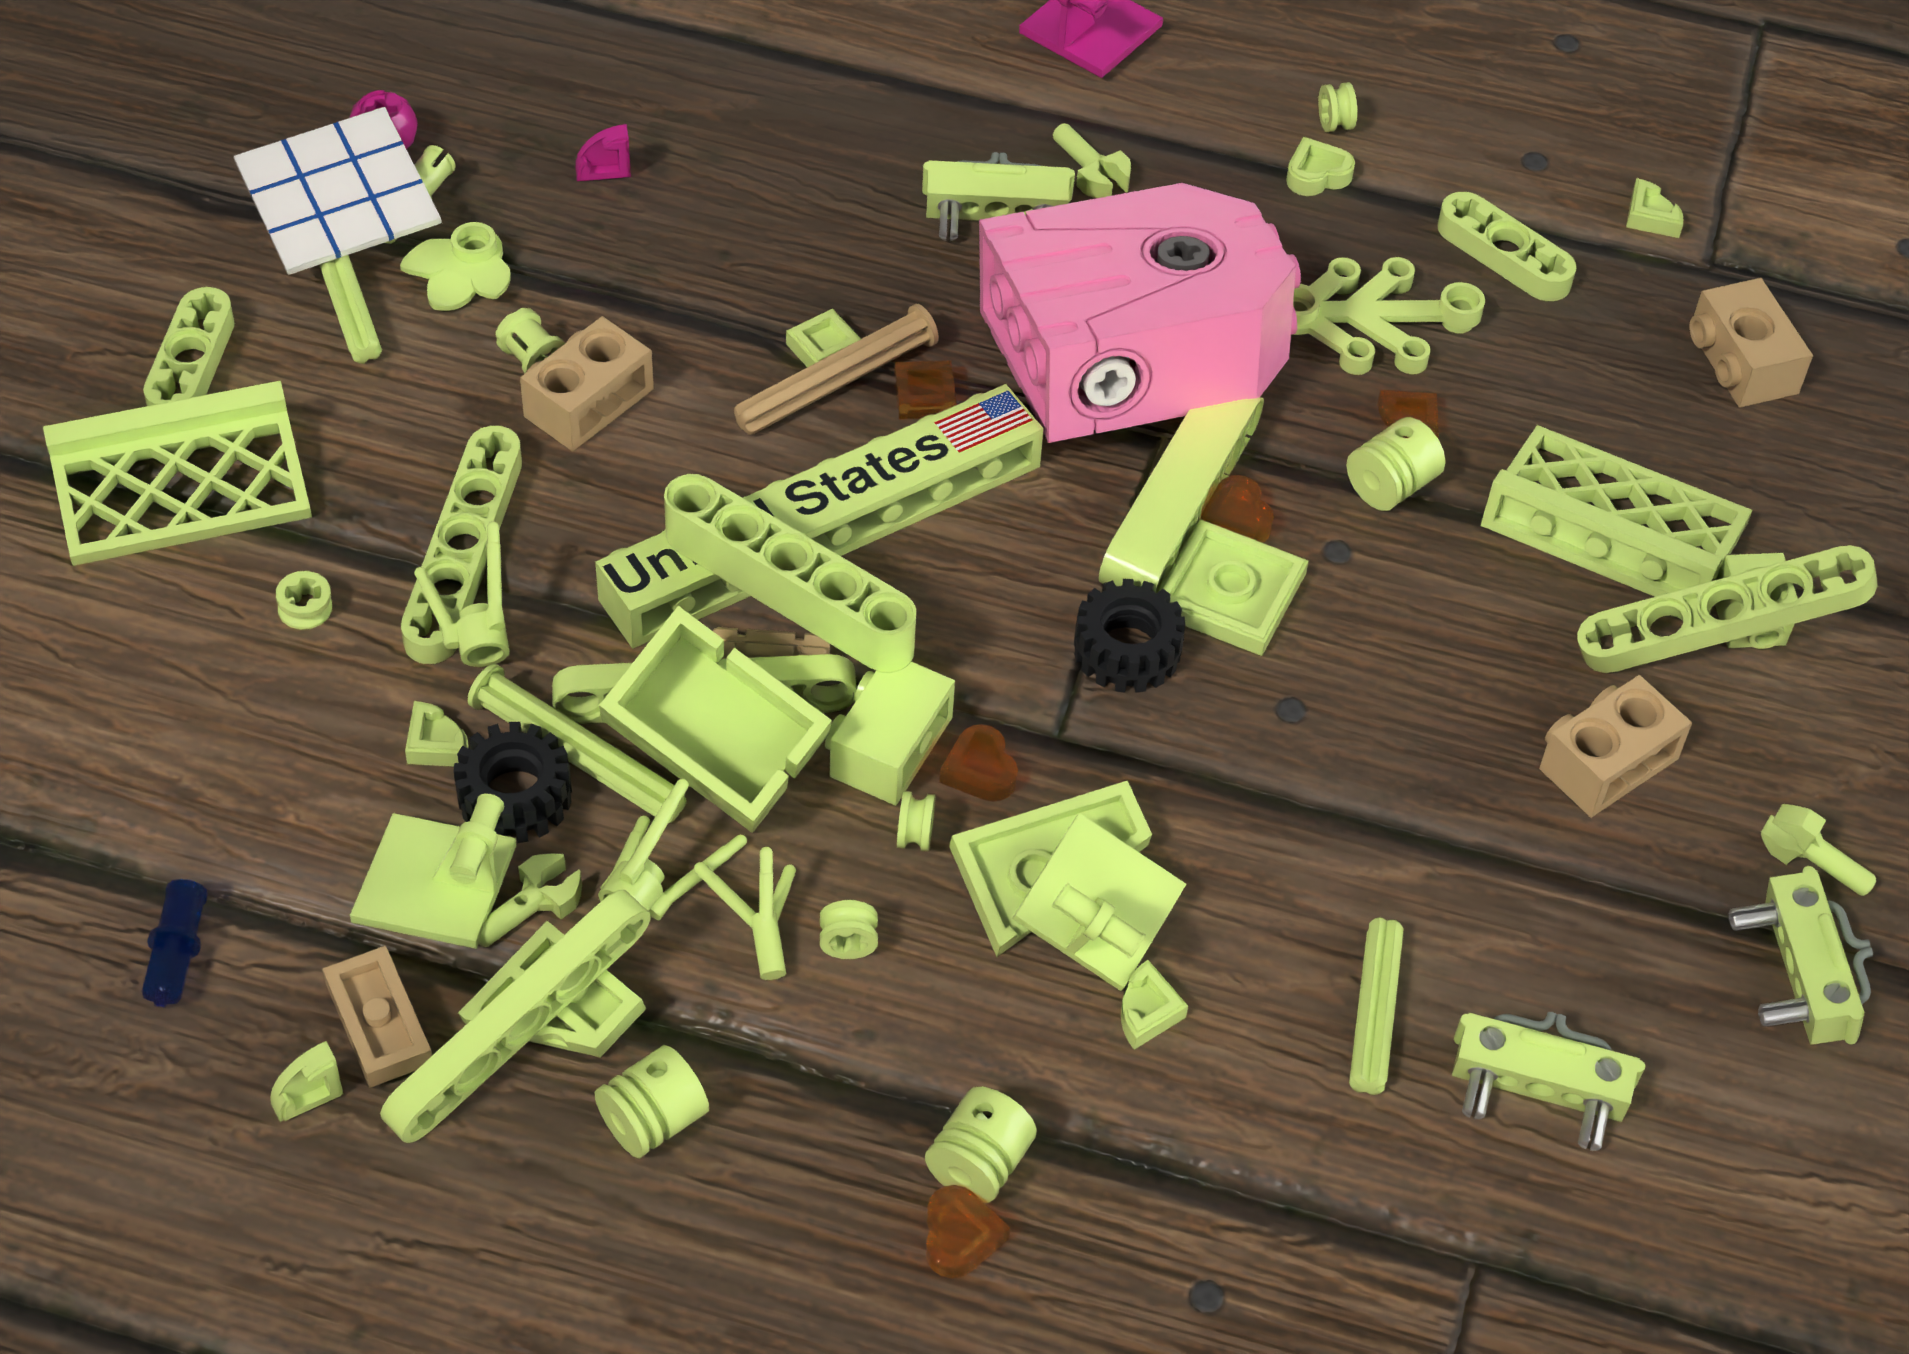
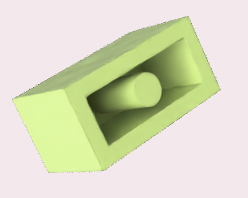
(890, 730)

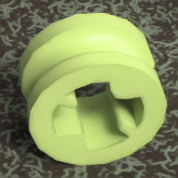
(1337, 107)
(291, 590)
(916, 821)
(848, 929)

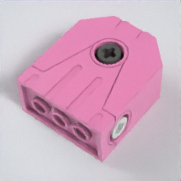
(1137, 305)

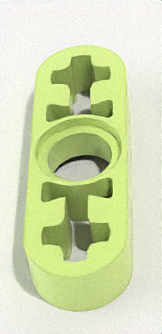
(1536, 267)
(186, 334)

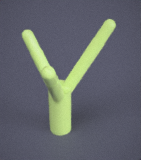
(764, 922)

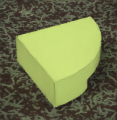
(1652, 211)
(433, 737)
(1149, 1006)
(306, 1083)

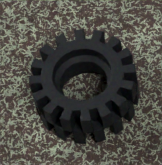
(512, 753)

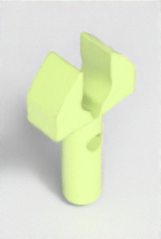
(1096, 168)
(1797, 834)
(534, 897)

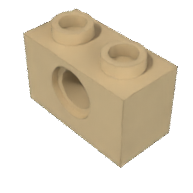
(1750, 342)

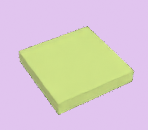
(1233, 586)

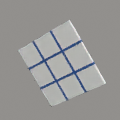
(337, 190)

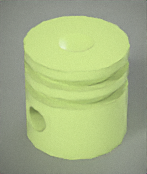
(1393, 466)
(651, 1101)
(978, 1149)

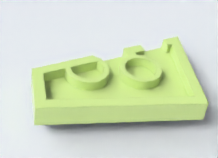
(1008, 855)

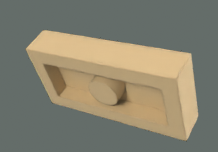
(377, 1016)

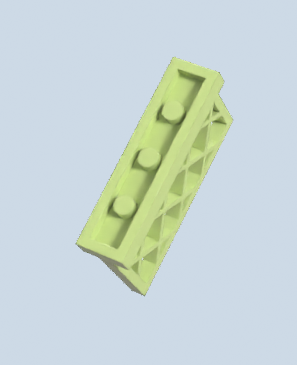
(171, 435)
(1608, 538)

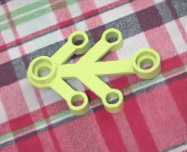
(1458, 310)

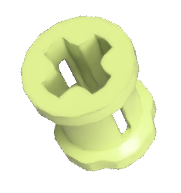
(532, 339)

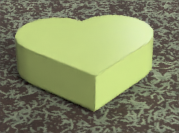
(1319, 167)

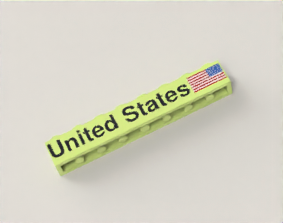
(839, 505)

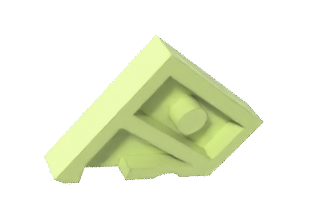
(584, 1025)

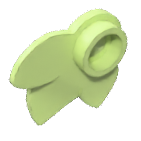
(460, 266)

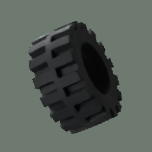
(1125, 662)

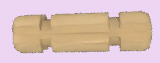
(771, 643)

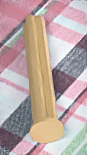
(837, 370)

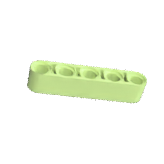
(1178, 492)
(790, 573)

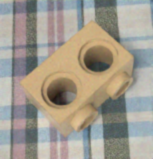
(587, 383)
(1614, 744)

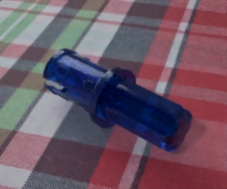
(174, 942)

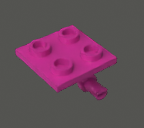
(1091, 31)

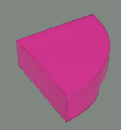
(605, 155)

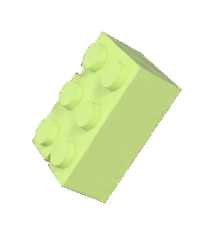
(714, 725)

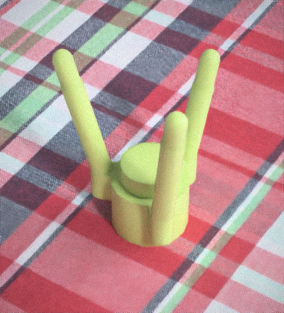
(481, 626)
(642, 876)

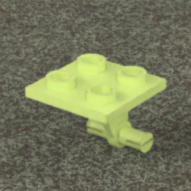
(437, 876)
(1099, 901)

